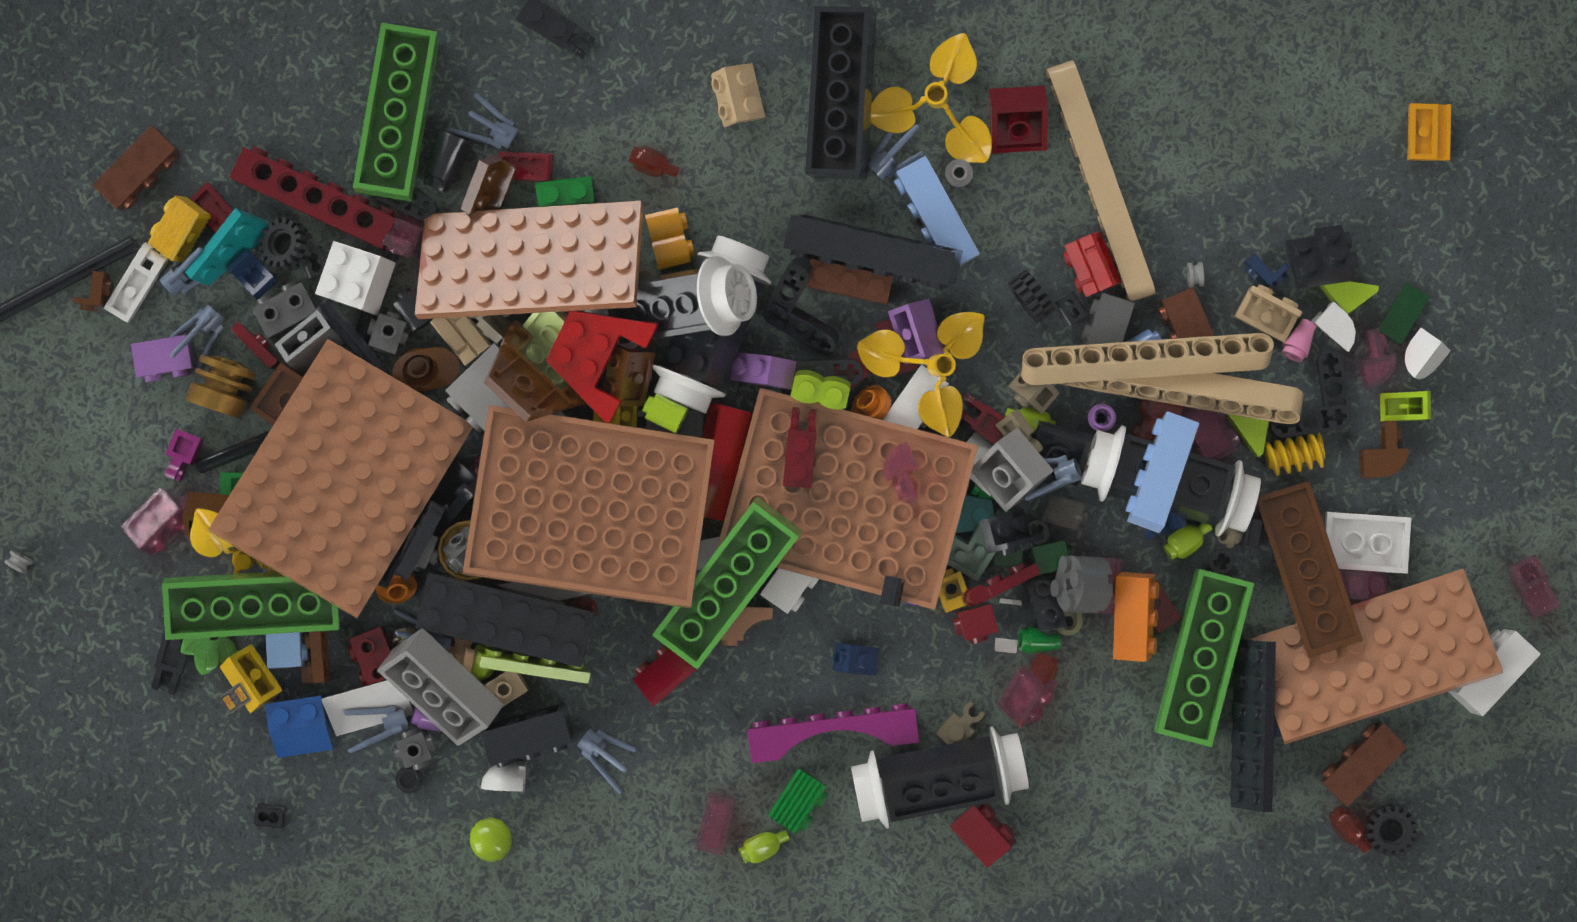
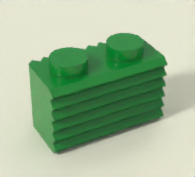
(566, 192)
(798, 800)

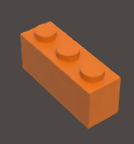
(1135, 616)

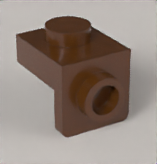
(100, 288)

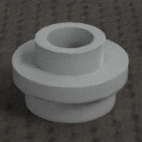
(952, 179)

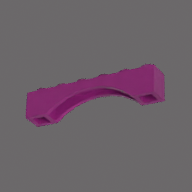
(774, 741)

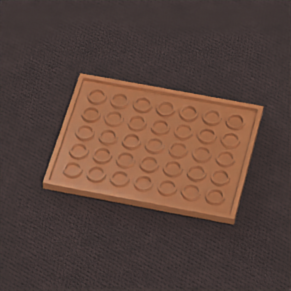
(341, 478)
(589, 507)
(851, 515)

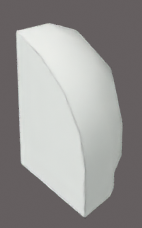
(1336, 325)
(1424, 354)
(505, 778)

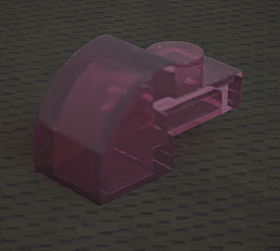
(404, 236)
(1378, 366)
(898, 465)
(1364, 584)
(1533, 587)

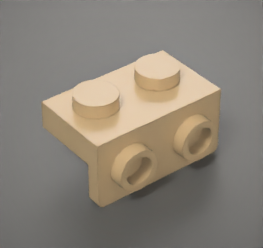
(737, 94)
(1268, 313)

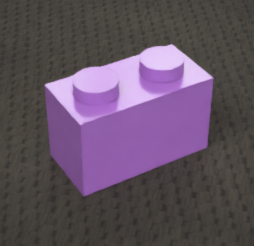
(917, 328)
(154, 359)
(763, 370)

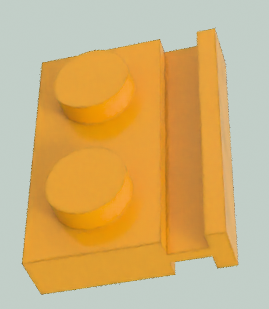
(1429, 132)

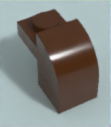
(1388, 459)

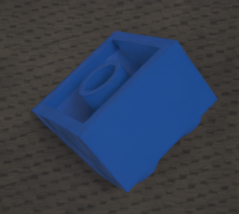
(299, 726)

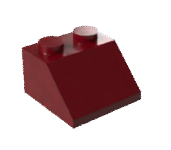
(1018, 119)
(662, 675)

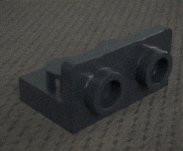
(1008, 531)

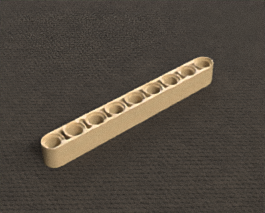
(1101, 180)
(1133, 355)
(1211, 393)

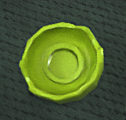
(491, 839)

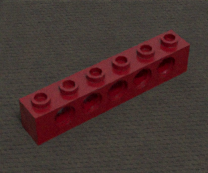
(247, 173)

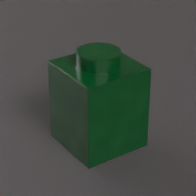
(1048, 555)

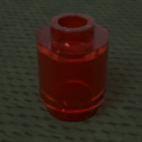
(1044, 668)

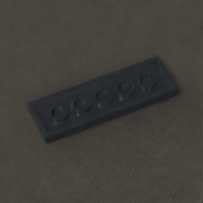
(1253, 725)

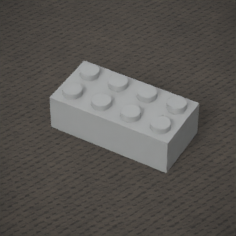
(440, 687)

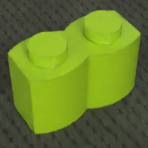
(813, 388)
(665, 413)

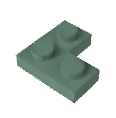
(970, 556)

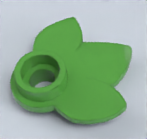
(208, 652)

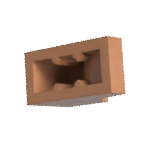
(747, 618)

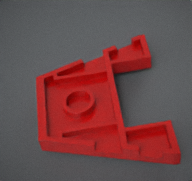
(585, 350)

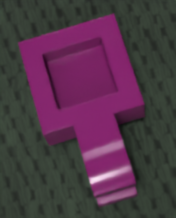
(183, 449)

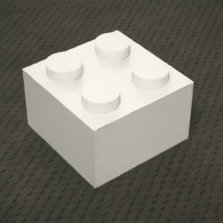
(355, 278)

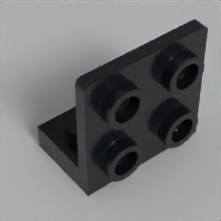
(455, 493)

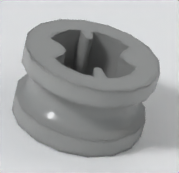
(1195, 274)
(18, 562)

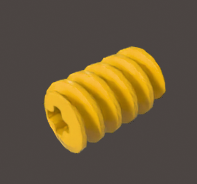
(1294, 454)

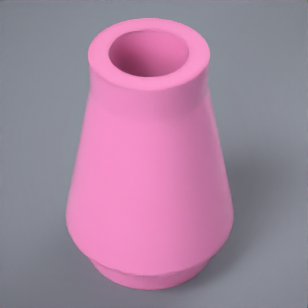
(1299, 342)

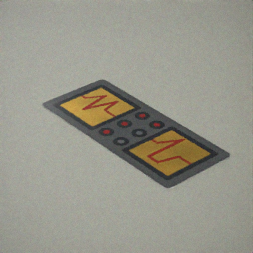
(235, 698)

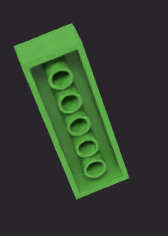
(396, 112)
(728, 582)
(242, 606)
(1203, 657)

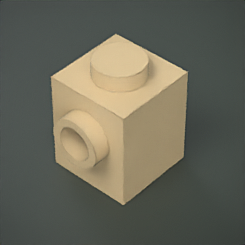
(507, 687)

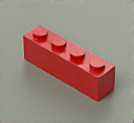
(728, 430)

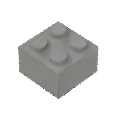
(1011, 469)

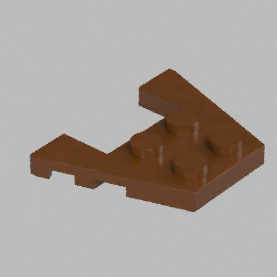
(522, 383)

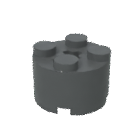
(1082, 584)

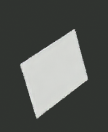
(372, 696)

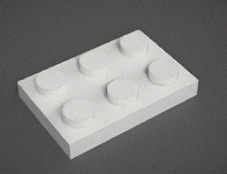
(1369, 541)

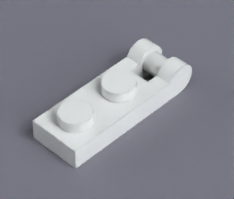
(136, 283)

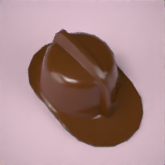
(426, 368)

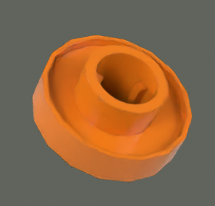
(872, 402)
(398, 589)

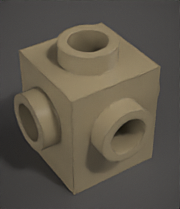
(1027, 394)

